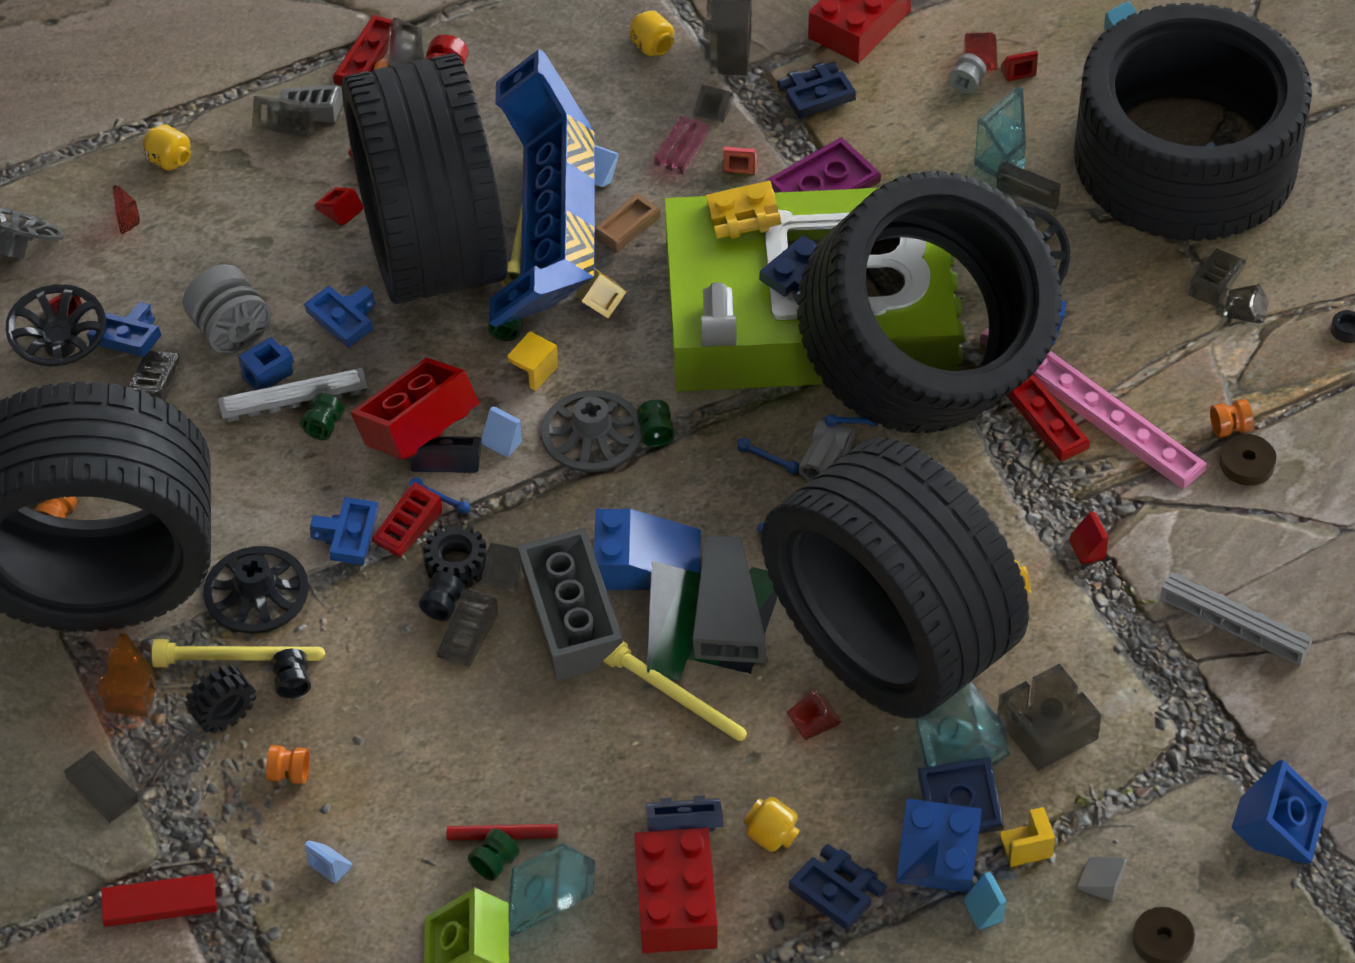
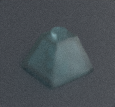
(1002, 134)
(962, 731)
(548, 886)

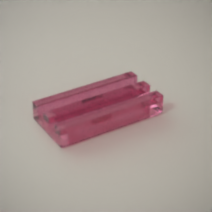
(673, 161)

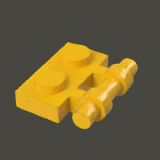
(743, 210)

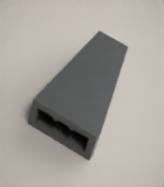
(727, 609)

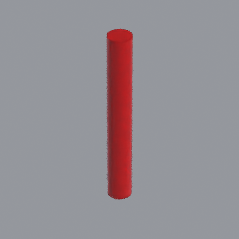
(515, 831)

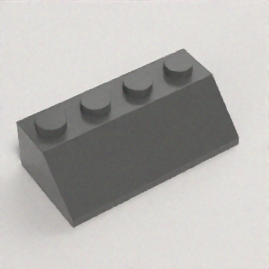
(570, 602)

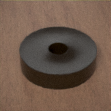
(1251, 447)
(1168, 922)

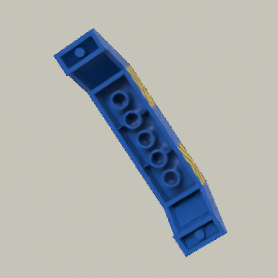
(555, 190)

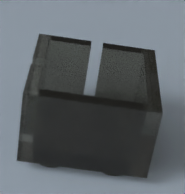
(729, 36)
(1047, 727)

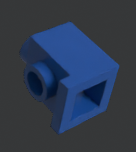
(266, 364)

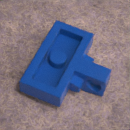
(343, 315)
(130, 333)
(348, 532)

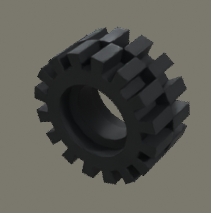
(456, 540)
(220, 698)

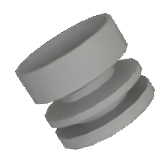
(226, 308)

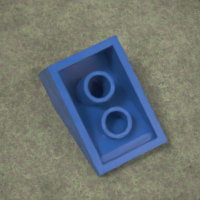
(633, 539)

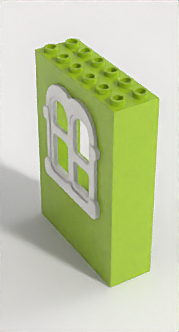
(768, 338)

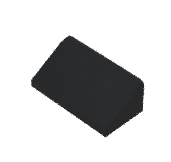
(448, 454)

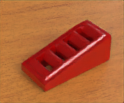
(418, 501)

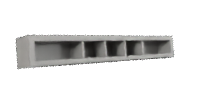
(291, 394)
(1236, 618)

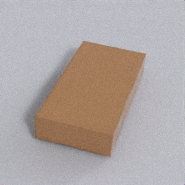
(626, 222)

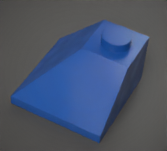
(1281, 815)

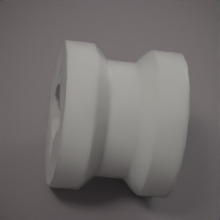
(967, 73)

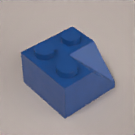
(938, 845)

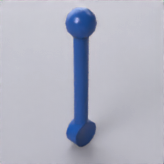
(832, 420)
(744, 445)
(462, 507)

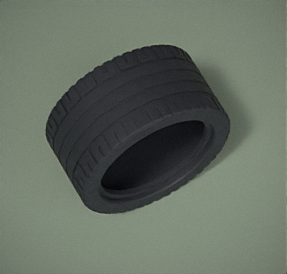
(1202, 56)
(425, 178)
(995, 247)
(112, 447)
(895, 577)

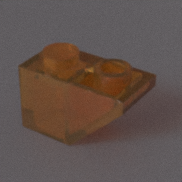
(128, 681)

